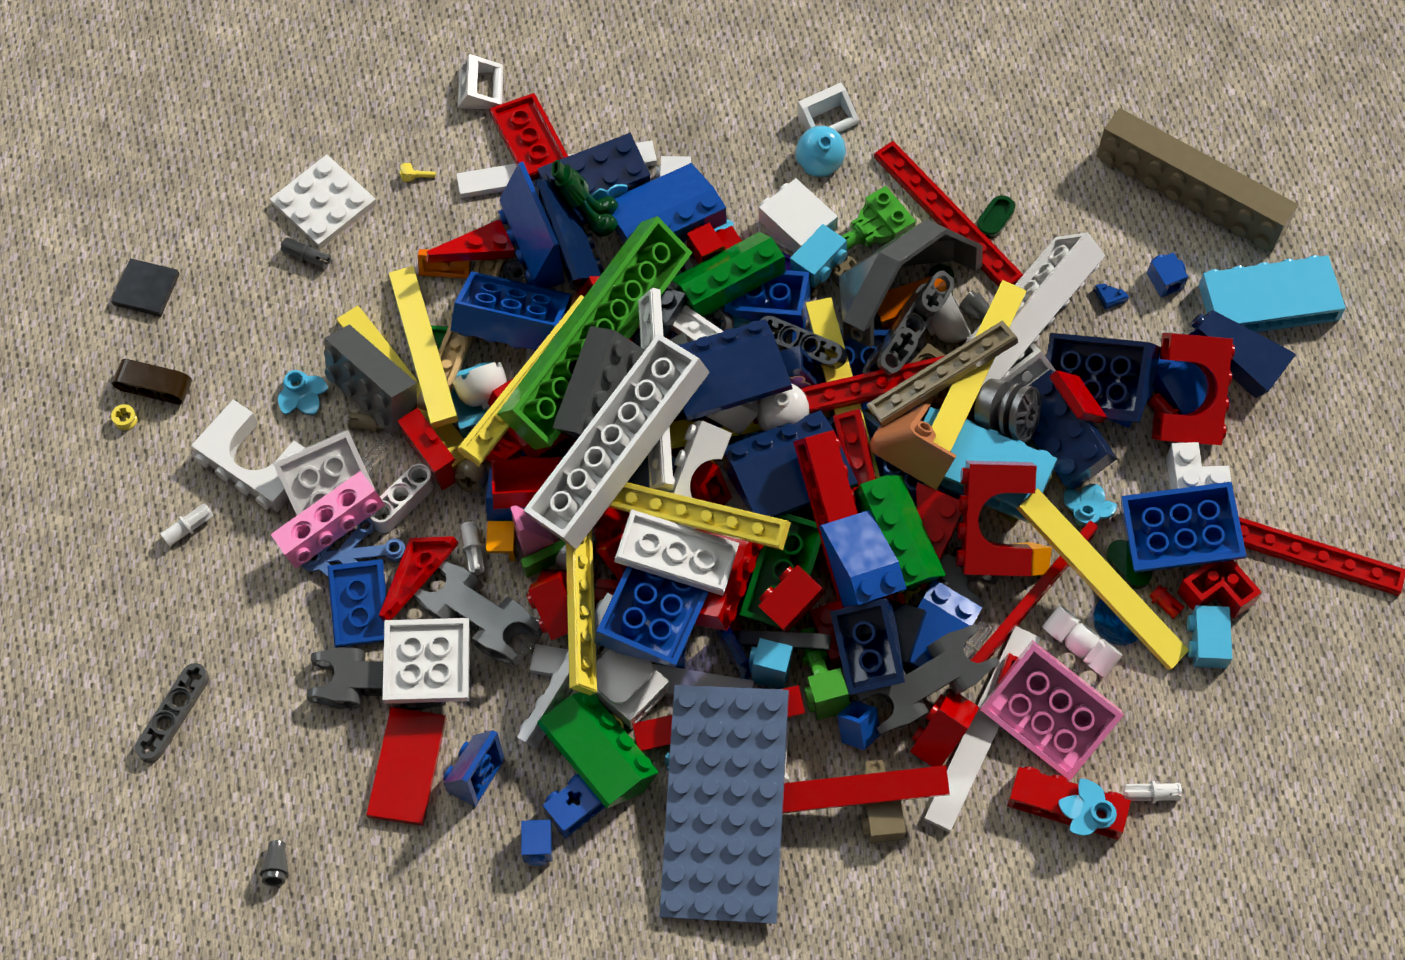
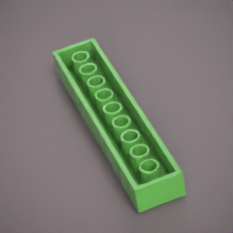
(644, 262)

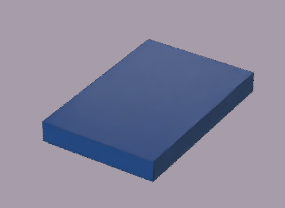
(356, 602)

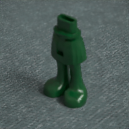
(576, 193)

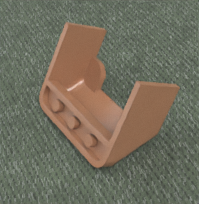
(910, 443)

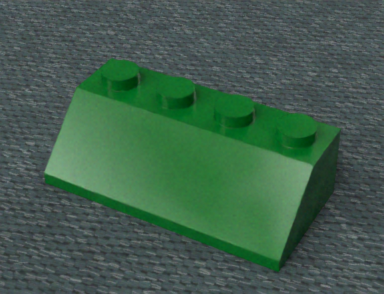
(731, 273)
(902, 527)
(799, 549)
(598, 749)

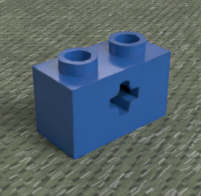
(569, 817)

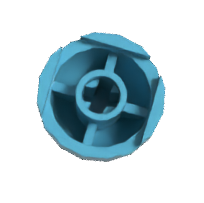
(820, 151)

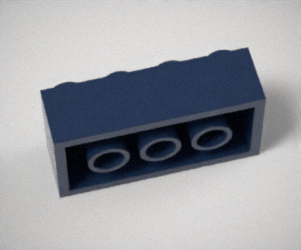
(607, 165)
(1073, 441)

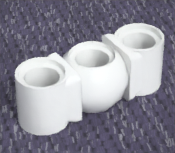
(1082, 641)

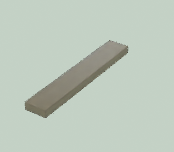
(942, 373)

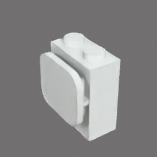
(794, 215)
(628, 685)

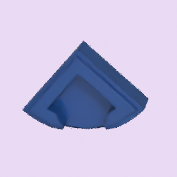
(1110, 296)

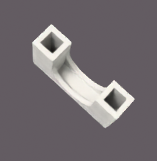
(218, 447)

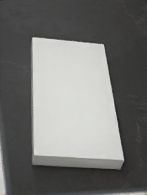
(676, 552)

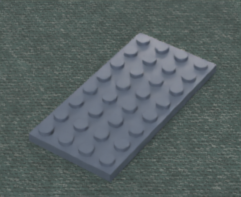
(725, 804)

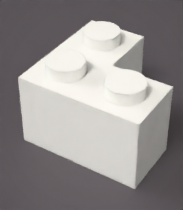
(1187, 470)

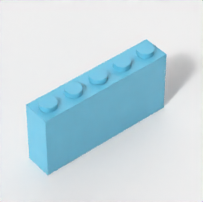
(1275, 293)
(988, 445)

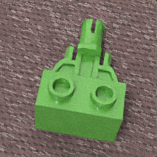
(879, 220)
(827, 689)

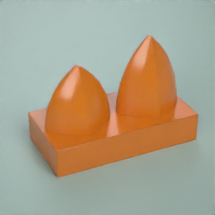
(455, 269)

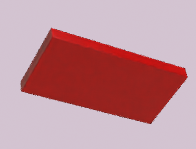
(528, 133)
(406, 766)

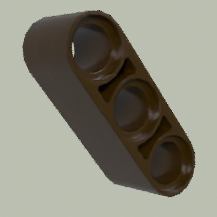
(152, 381)

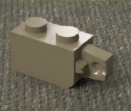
(883, 820)

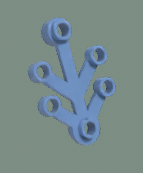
(348, 553)

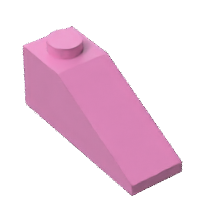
(529, 533)

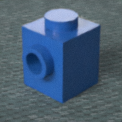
(1167, 274)
(858, 725)
(536, 842)

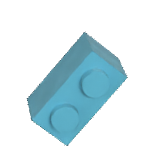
(820, 254)
(1210, 636)
(770, 663)

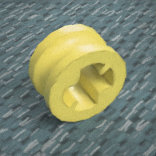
(129, 423)

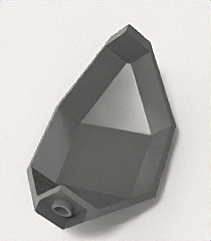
(868, 281)

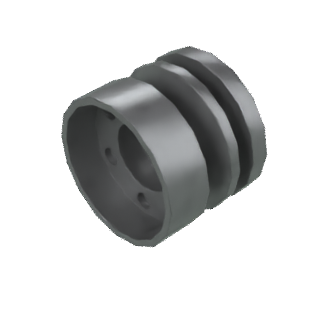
(1008, 409)

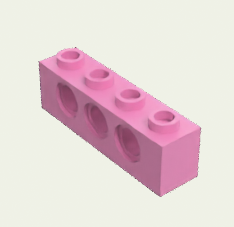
(327, 519)

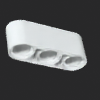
(403, 487)

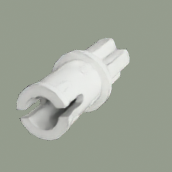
(187, 524)
(472, 548)
(1153, 792)

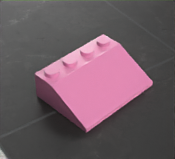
(1051, 710)

